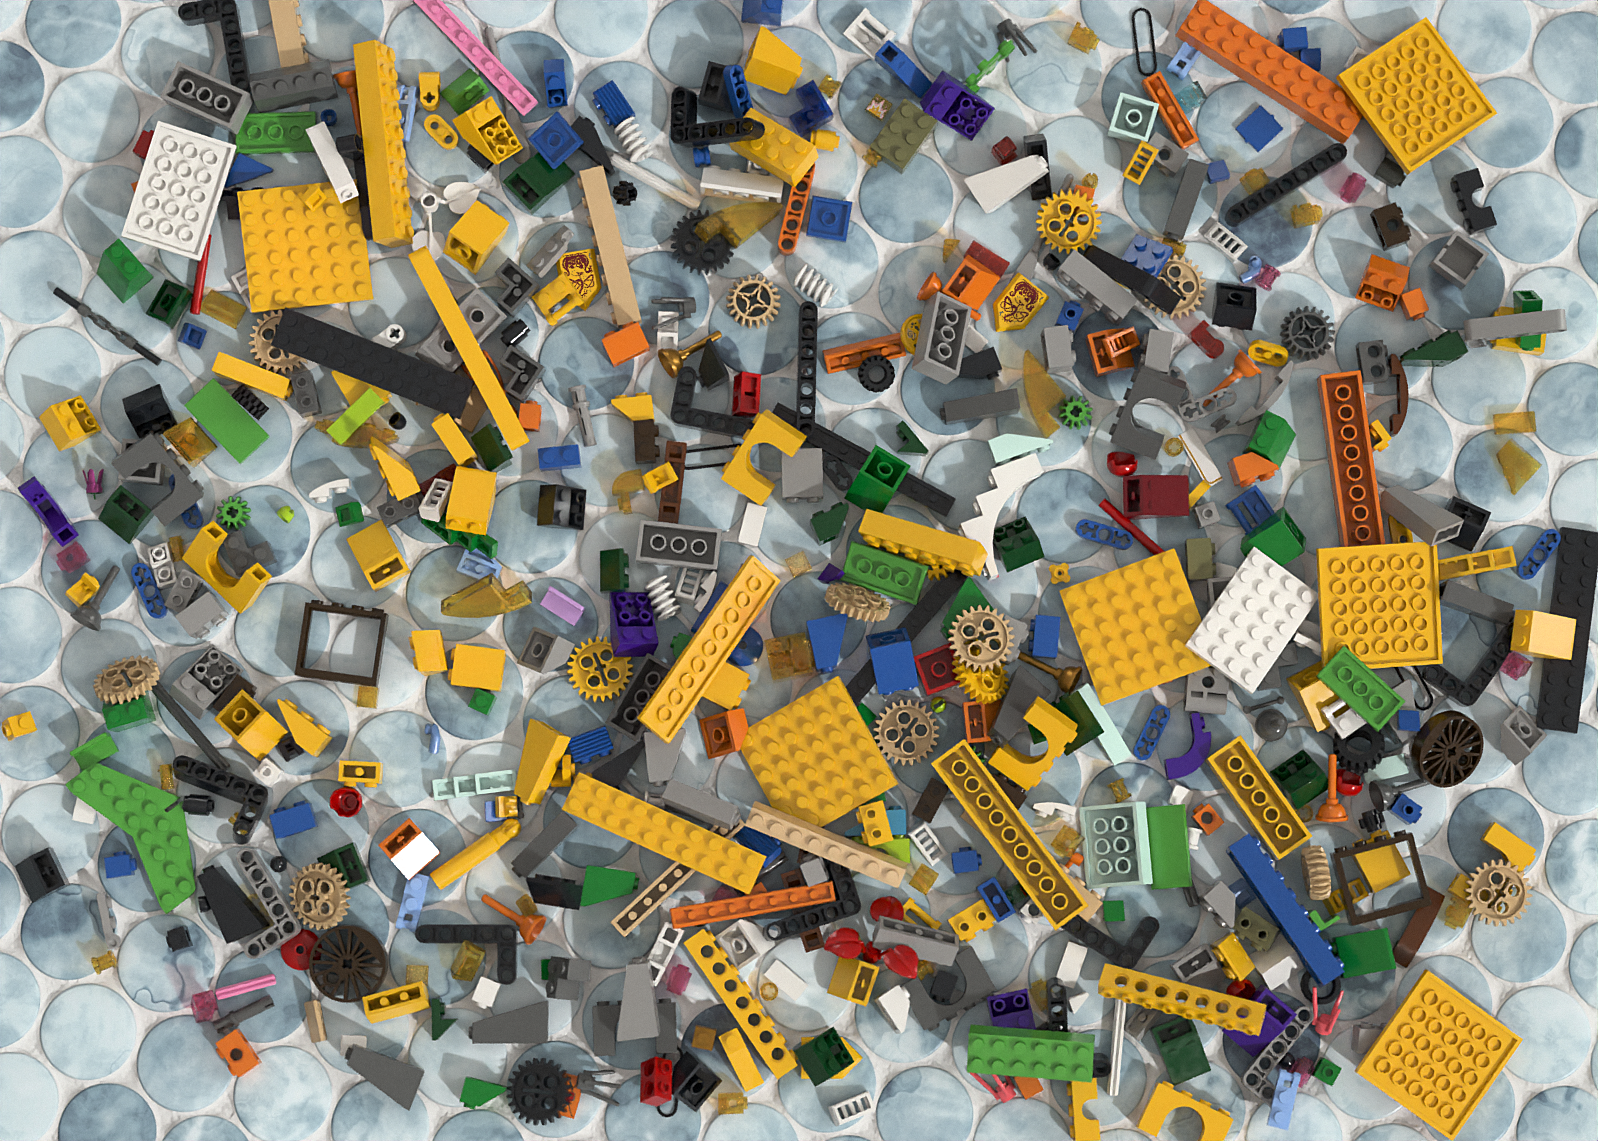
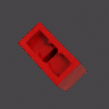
(746, 394)
(656, 1081)

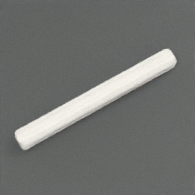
(655, 182)
(1116, 1047)

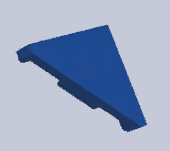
(245, 170)

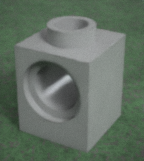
(1206, 515)
(813, 869)

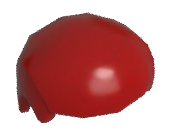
(1121, 463)
(1348, 783)
(346, 801)
(1241, 989)

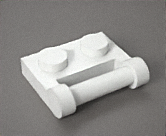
(864, 38)
(1346, 722)

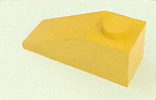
(741, 1059)

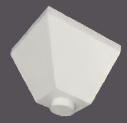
(743, 943)
(895, 1007)

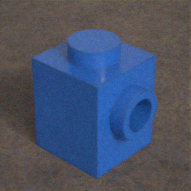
(1293, 39)
(1070, 315)
(1405, 809)
(966, 860)
(120, 865)

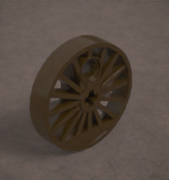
(1447, 749)
(371, 943)

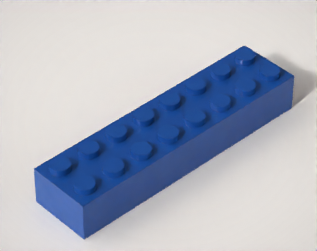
(1284, 910)

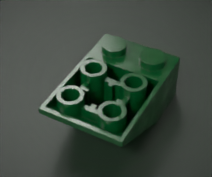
(536, 182)
(1436, 353)
(1180, 1049)

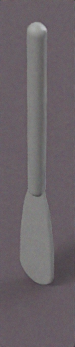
(510, 113)
(1029, 261)

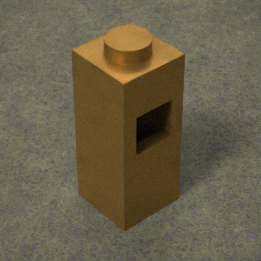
(704, 1037)

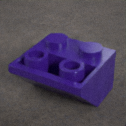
(1011, 1010)

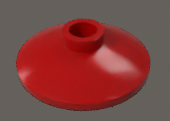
(289, 950)

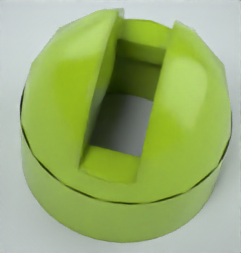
(285, 513)
(941, 708)

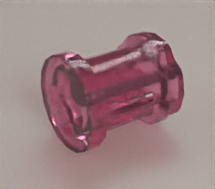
(1268, 277)

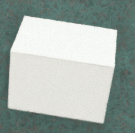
(1276, 964)

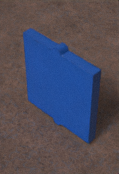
(1259, 128)

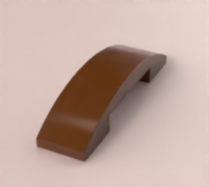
(1397, 420)
(672, 493)
(1417, 930)
(812, 938)

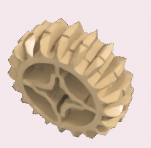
(745, 298)
(1316, 872)

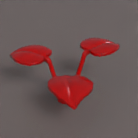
(845, 942)

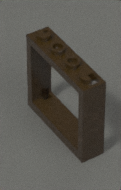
(338, 608)
(1362, 846)

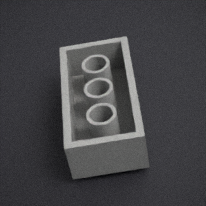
(207, 97)
(1096, 287)
(941, 338)
(678, 545)

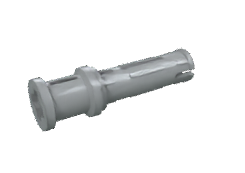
(581, 406)

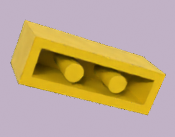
(396, 1002)

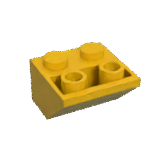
(69, 422)
(853, 980)

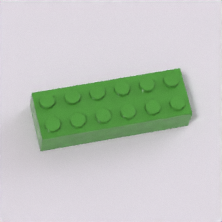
(1030, 1053)

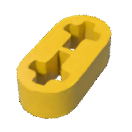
(1195, 495)

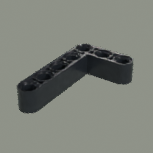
(229, 37)
(685, 124)
(352, 148)
(1134, 279)
(710, 417)
(1479, 670)
(226, 790)
(821, 912)
(476, 937)
(1120, 951)
(1060, 1019)

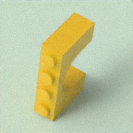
(741, 473)
(203, 559)
(1027, 769)
(1511, 850)
(1165, 1099)

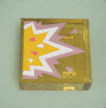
(878, 107)

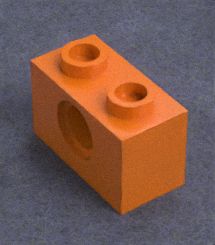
(249, 1058)

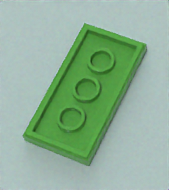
(275, 133)
(227, 421)
(884, 572)
(1360, 688)
(1169, 846)

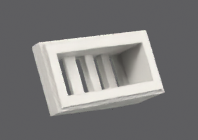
(1230, 236)
(433, 511)
(685, 598)
(932, 838)
(835, 1114)

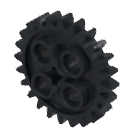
(686, 235)
(537, 1110)

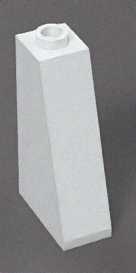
(332, 162)
(1003, 183)

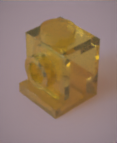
(1083, 39)
(1254, 180)
(1305, 215)
(1065, 834)
(1456, 913)
(1038, 986)
(723, 1103)

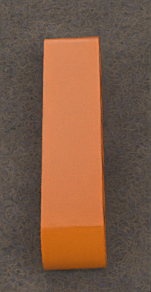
(795, 216)

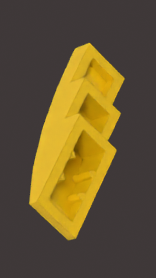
(1476, 563)

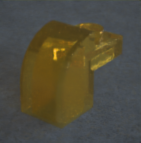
(625, 484)

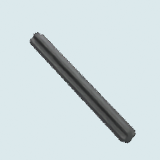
(190, 727)

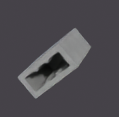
(802, 476)

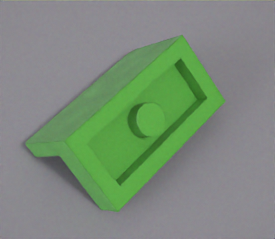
(464, 91)
(95, 750)
(1322, 924)

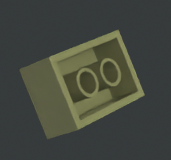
(903, 135)

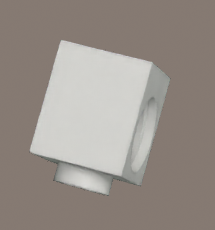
(268, 772)
(1025, 914)
(486, 992)

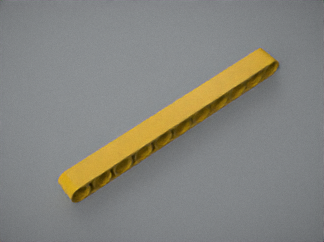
(468, 348)

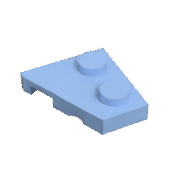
(478, 565)

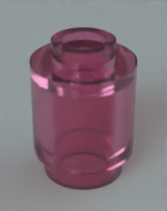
(1352, 188)
(678, 979)
(1305, 1067)

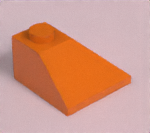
(724, 732)

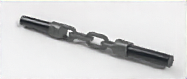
(85, 311)

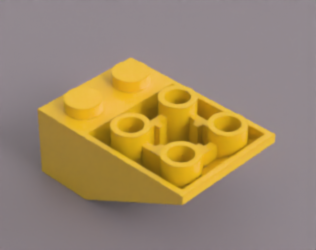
(488, 131)
(398, 471)
(378, 555)
(429, 652)
(305, 733)
(1232, 957)

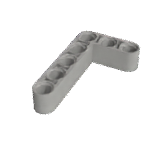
(1515, 325)
(270, 904)
(1274, 1058)

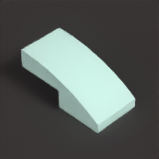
(1388, 768)

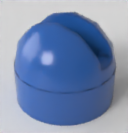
(324, 117)

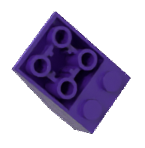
(956, 105)
(632, 624)
(1276, 1019)

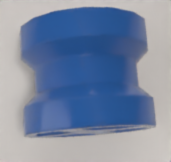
(701, 156)

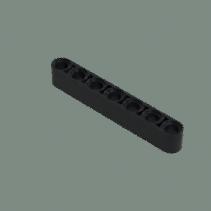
(1293, 178)
(806, 361)

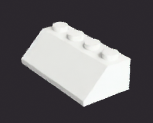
(741, 186)

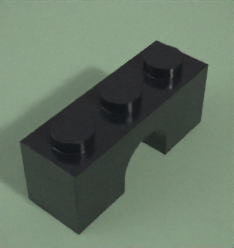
(1475, 218)

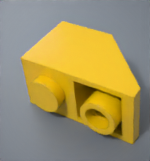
(635, 407)

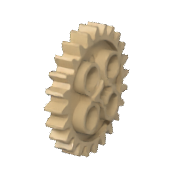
(1187, 275)
(264, 349)
(857, 602)
(975, 620)
(112, 686)
(891, 722)
(319, 896)
(1513, 904)

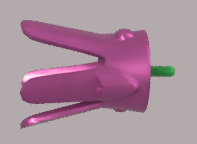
(92, 487)

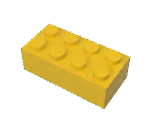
(778, 150)

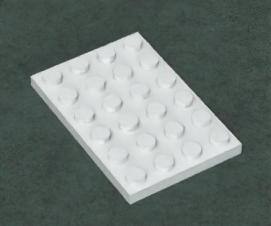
(179, 191)
(1252, 620)

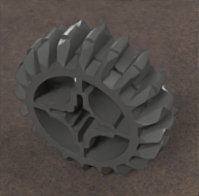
(1309, 340)

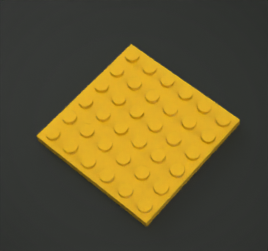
(1416, 95)
(301, 254)
(1380, 603)
(1135, 626)
(817, 756)
(1438, 1055)

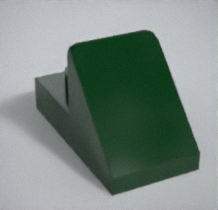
(914, 445)
(439, 1025)

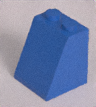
(762, 12)
(826, 640)
(892, 661)

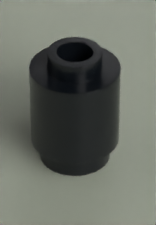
(514, 333)
(198, 804)

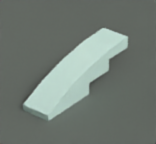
(1110, 739)
(474, 785)

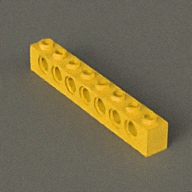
(1174, 991)
(778, 1067)

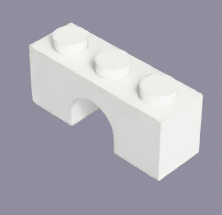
(664, 950)

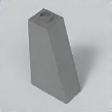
(1420, 516)
(700, 805)
(639, 1006)

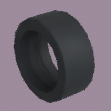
(1320, 1000)

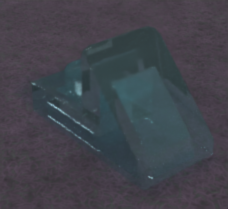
(1191, 97)

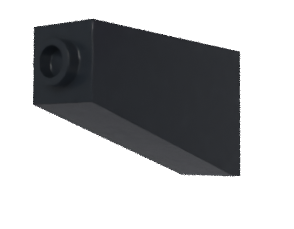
(230, 905)

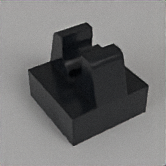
(290, 749)

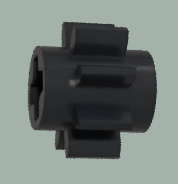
(625, 193)
(1371, 820)

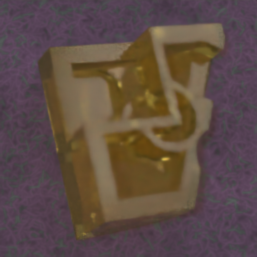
(1517, 465)

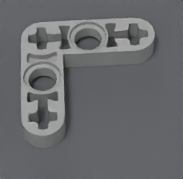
(1190, 402)

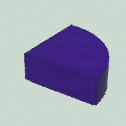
(830, 573)

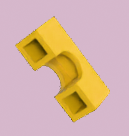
(1082, 1128)

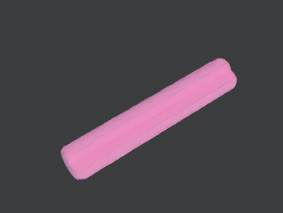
(245, 986)

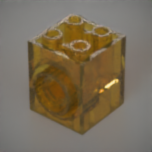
(789, 657)

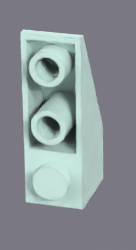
(1011, 446)

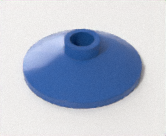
(751, 653)

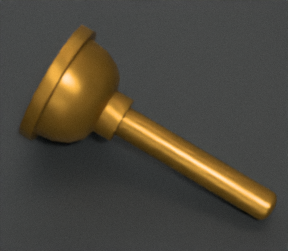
(673, 360)
(1066, 678)

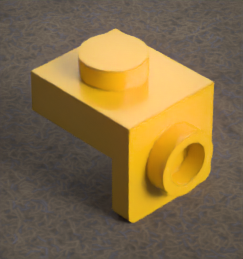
(659, 477)
(83, 590)
(18, 726)
(563, 777)

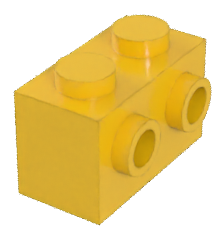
(360, 772)
(875, 823)
(972, 920)

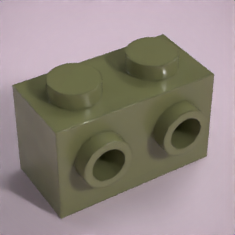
(1199, 559)
(1255, 929)

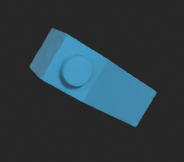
(896, 820)

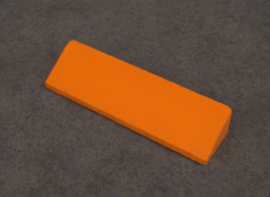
(1169, 110)
(853, 354)

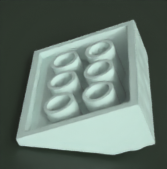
(1116, 845)

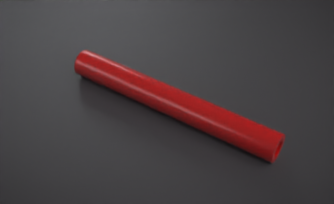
(200, 280)
(1130, 527)

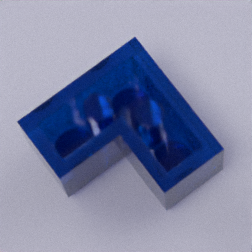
(814, 112)

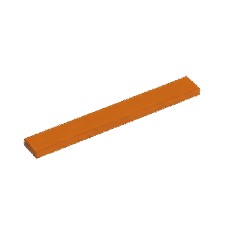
(752, 905)

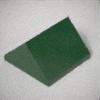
(169, 303)

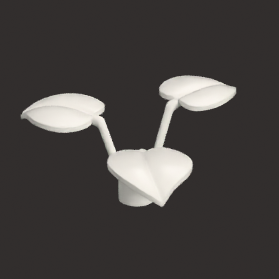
(459, 197)

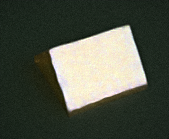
(190, 441)

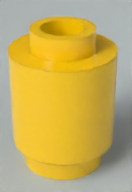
(824, 139)

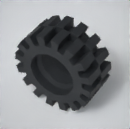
(881, 385)
(250, 402)

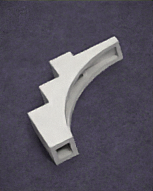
(1006, 481)

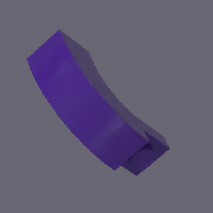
(49, 510)
(1195, 756)

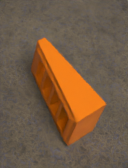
(1130, 337)

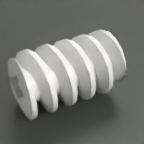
(632, 141)
(814, 286)
(662, 598)

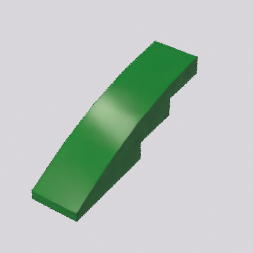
(470, 541)

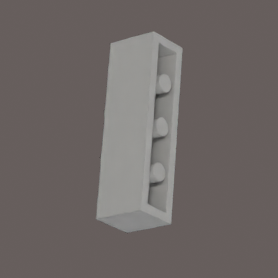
(925, 941)

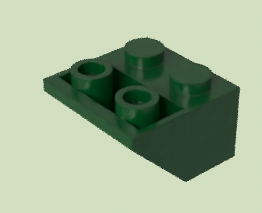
(489, 446)
(125, 514)
(829, 524)
(1017, 544)
(613, 570)
(1300, 779)
(349, 863)
(824, 1056)

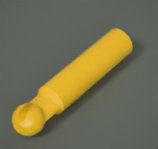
(475, 853)

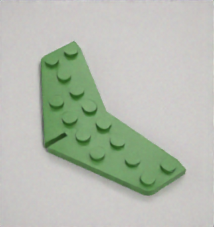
(142, 814)

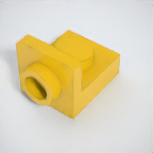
(1378, 432)

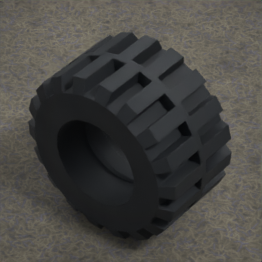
(1363, 761)

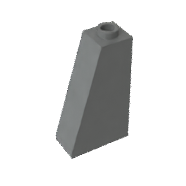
(1185, 200)
(981, 407)
(1475, 603)
(1019, 695)
(544, 845)
(517, 1026)
(388, 1074)

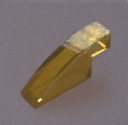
(738, 221)
(1040, 394)
(486, 599)

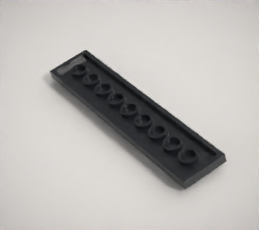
(372, 363)
(1571, 598)

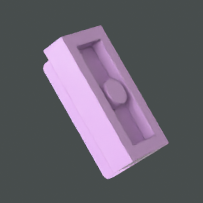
(562, 606)

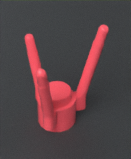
(1325, 1022)
(1004, 1092)

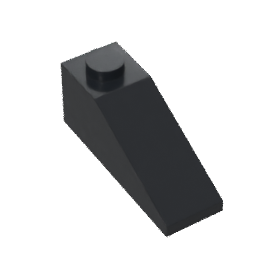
(592, 144)
(1037, 145)
(981, 365)
(617, 769)

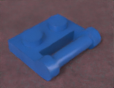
(1255, 505)

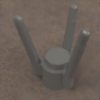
(1009, 30)
(685, 305)
(586, 1081)

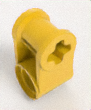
(429, 87)

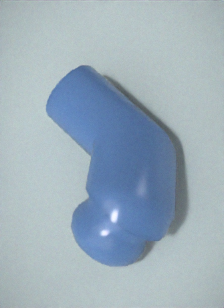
(1253, 269)
(435, 738)

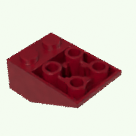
(1155, 496)

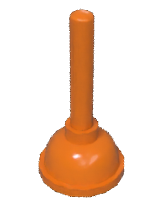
(348, 81)
(933, 285)
(1243, 367)
(1331, 810)
(529, 926)

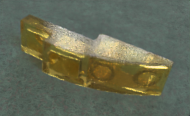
(362, 436)

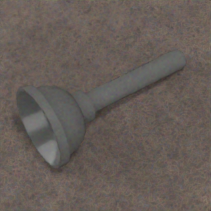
(89, 614)
(1271, 725)
(1383, 794)

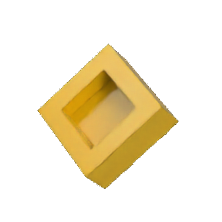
(312, 197)
(506, 806)

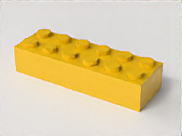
(923, 543)
(1258, 798)

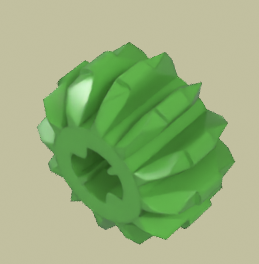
(1082, 416)
(228, 519)

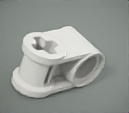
(387, 337)

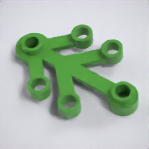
(987, 67)

